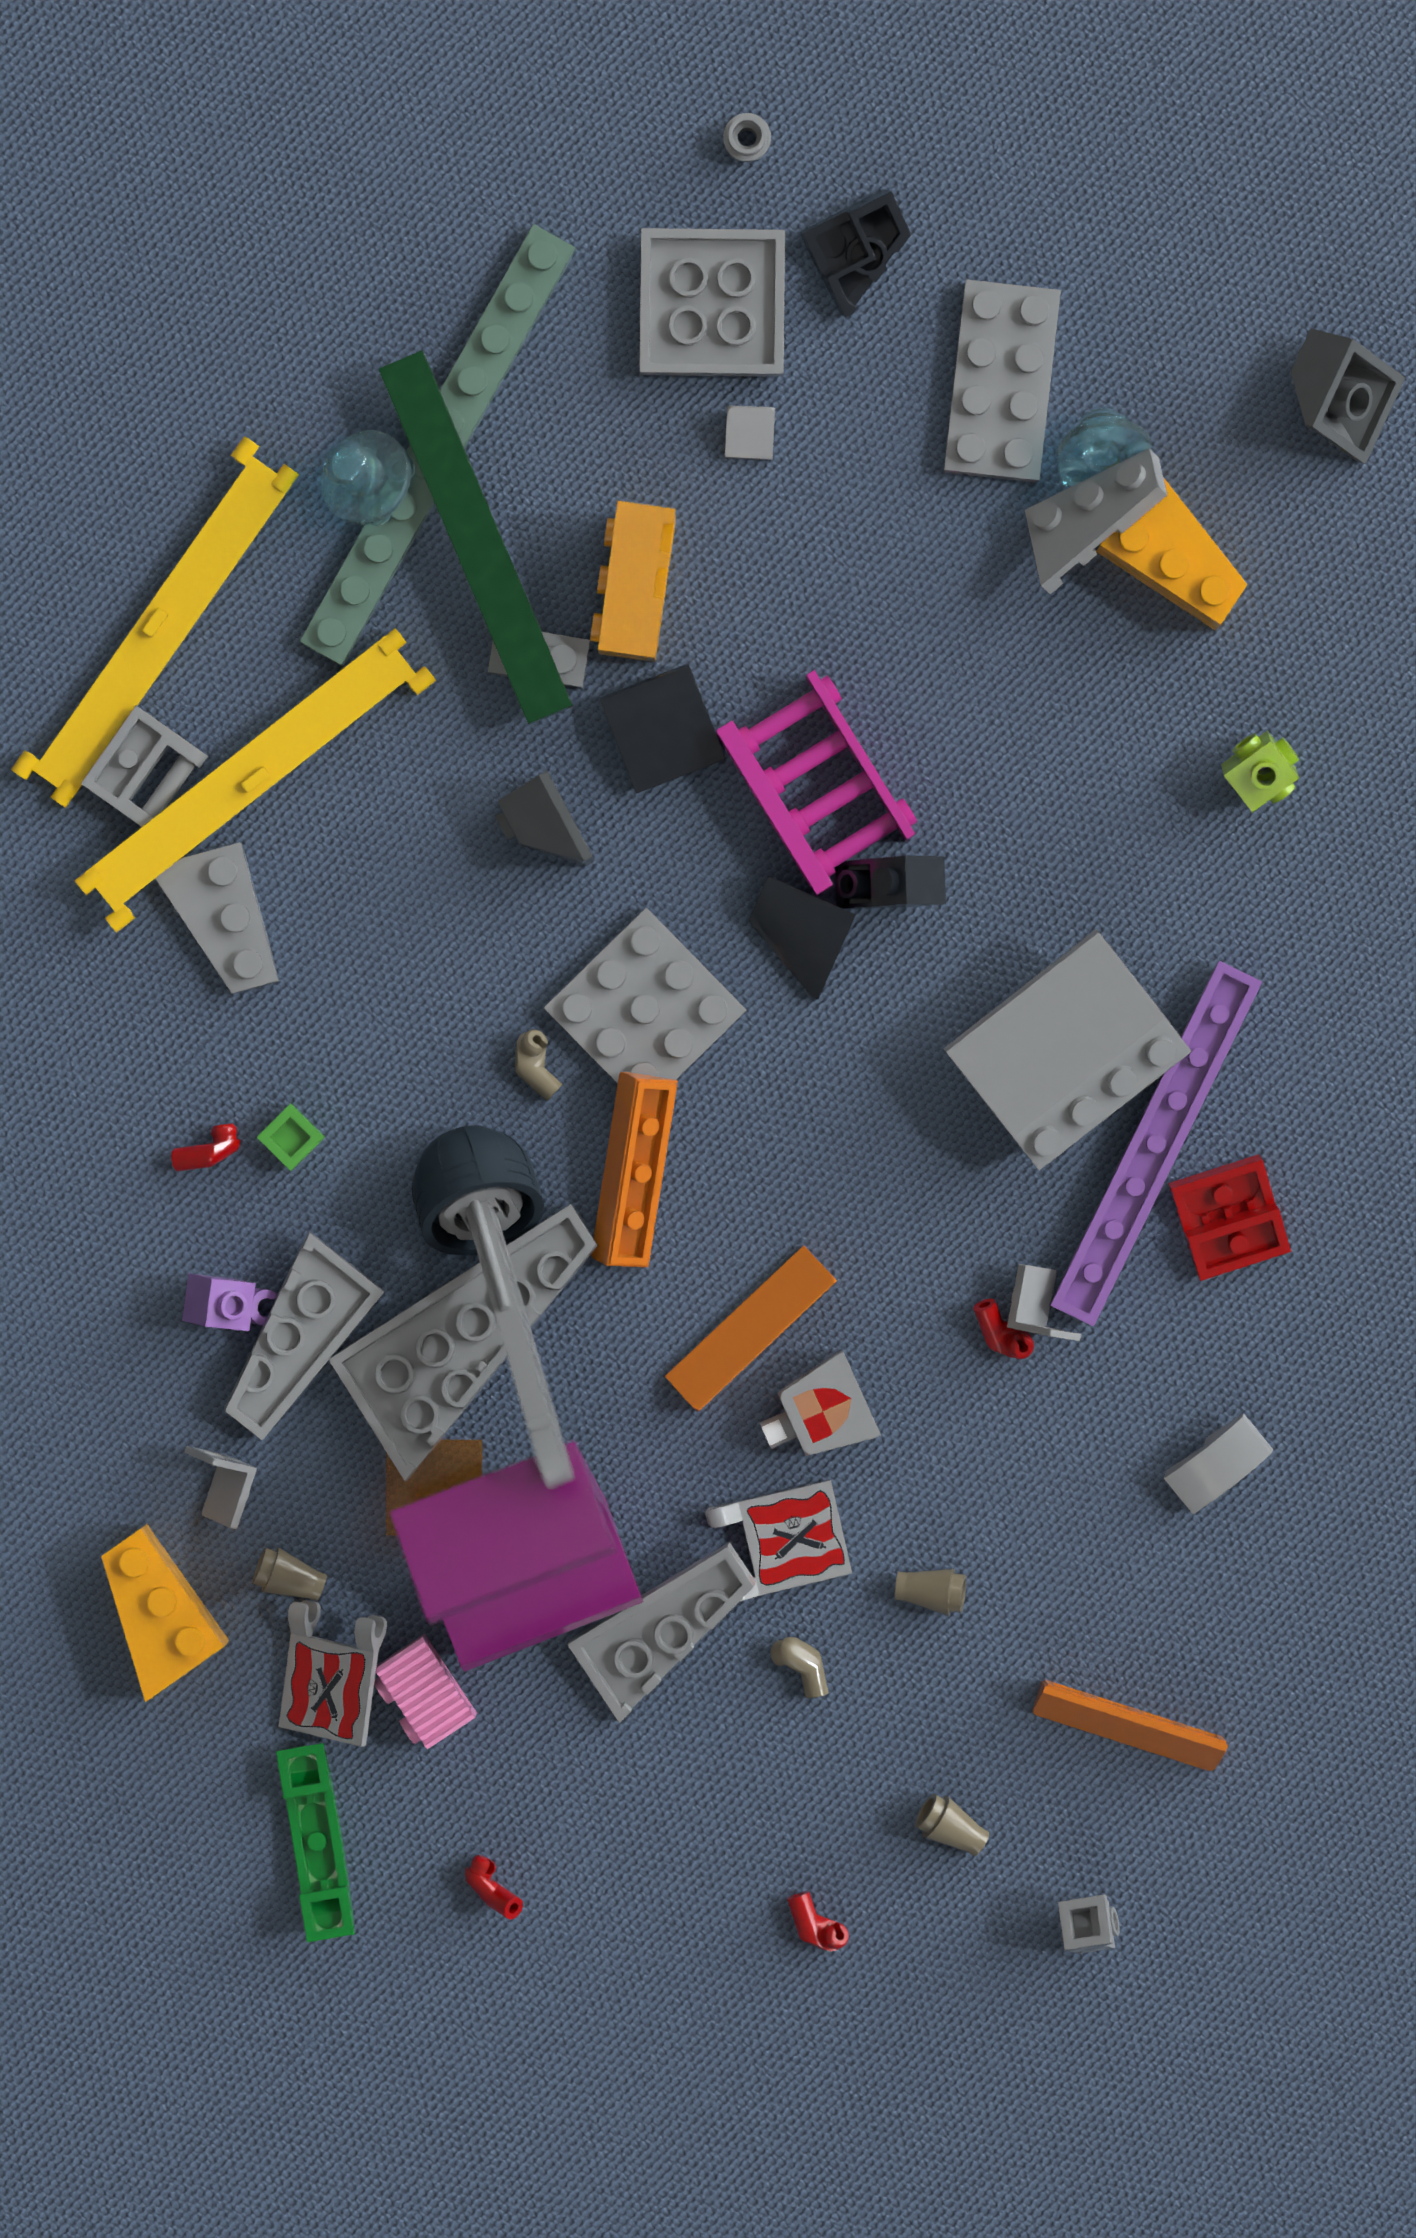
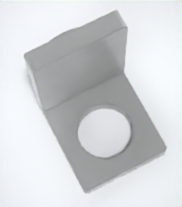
(1031, 1302)
(228, 1488)

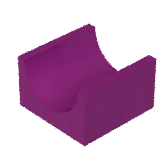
(516, 1558)

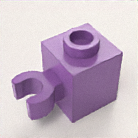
(223, 1302)

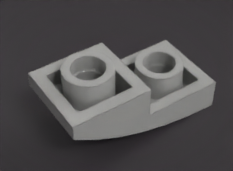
(1219, 1464)

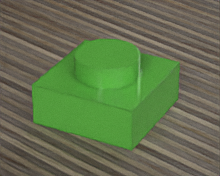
(291, 1137)

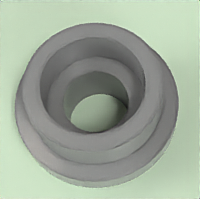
(751, 123)

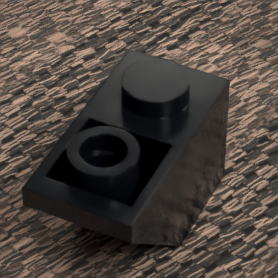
(891, 882)

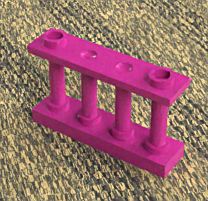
(794, 824)

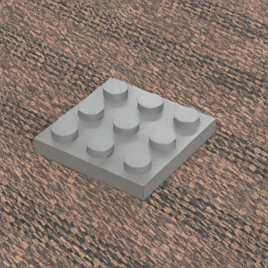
(712, 302)
(645, 1004)

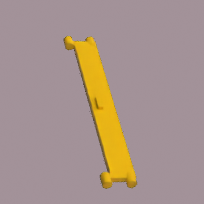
(162, 625)
(250, 773)

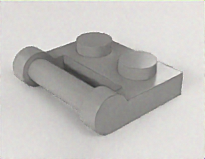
(132, 758)

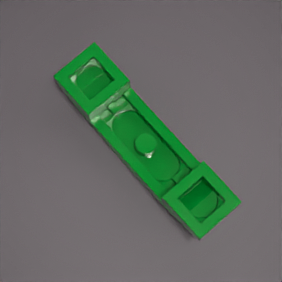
(316, 1842)

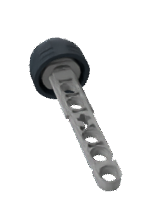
(475, 1198)

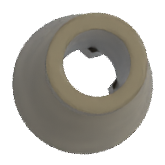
(286, 1575)
(933, 1589)
(950, 1825)

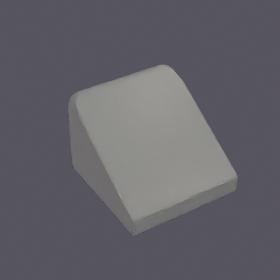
(749, 432)

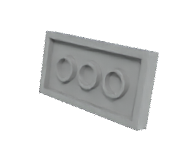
(1002, 381)

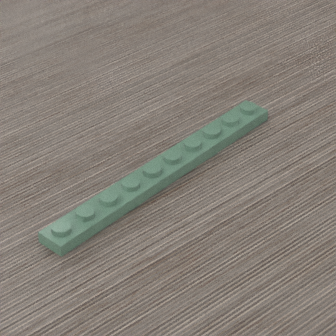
(467, 397)

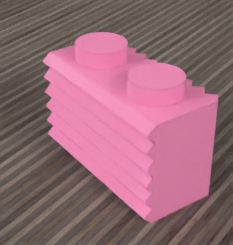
(424, 1692)

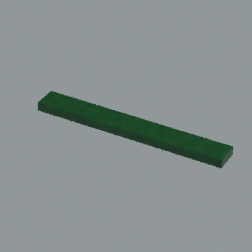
(475, 537)

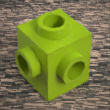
(1259, 785)

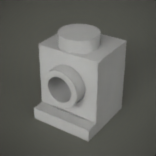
(1088, 1924)

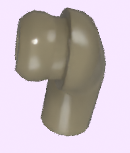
(530, 1063)
(803, 1659)

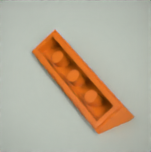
(634, 1169)
(750, 1328)
(1129, 1725)

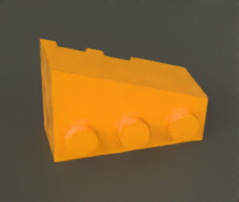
(1177, 560)
(634, 581)
(159, 1612)

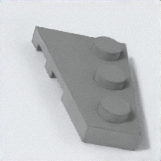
(1081, 517)
(223, 914)

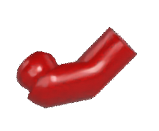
(207, 1155)
(998, 1336)
(490, 1891)
(815, 1928)

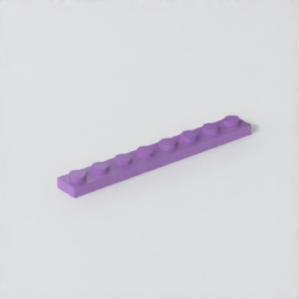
(1155, 1145)

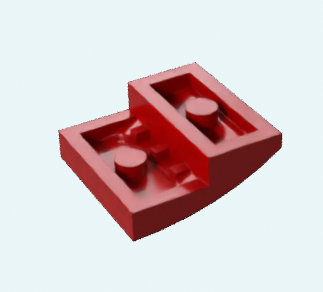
(1229, 1217)

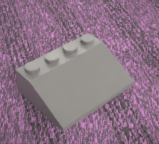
(1067, 1049)

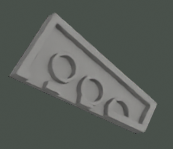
(305, 1327)
(641, 1644)

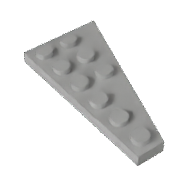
(440, 1353)

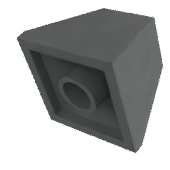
(1344, 391)
(542, 821)

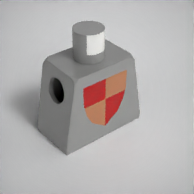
(822, 1410)

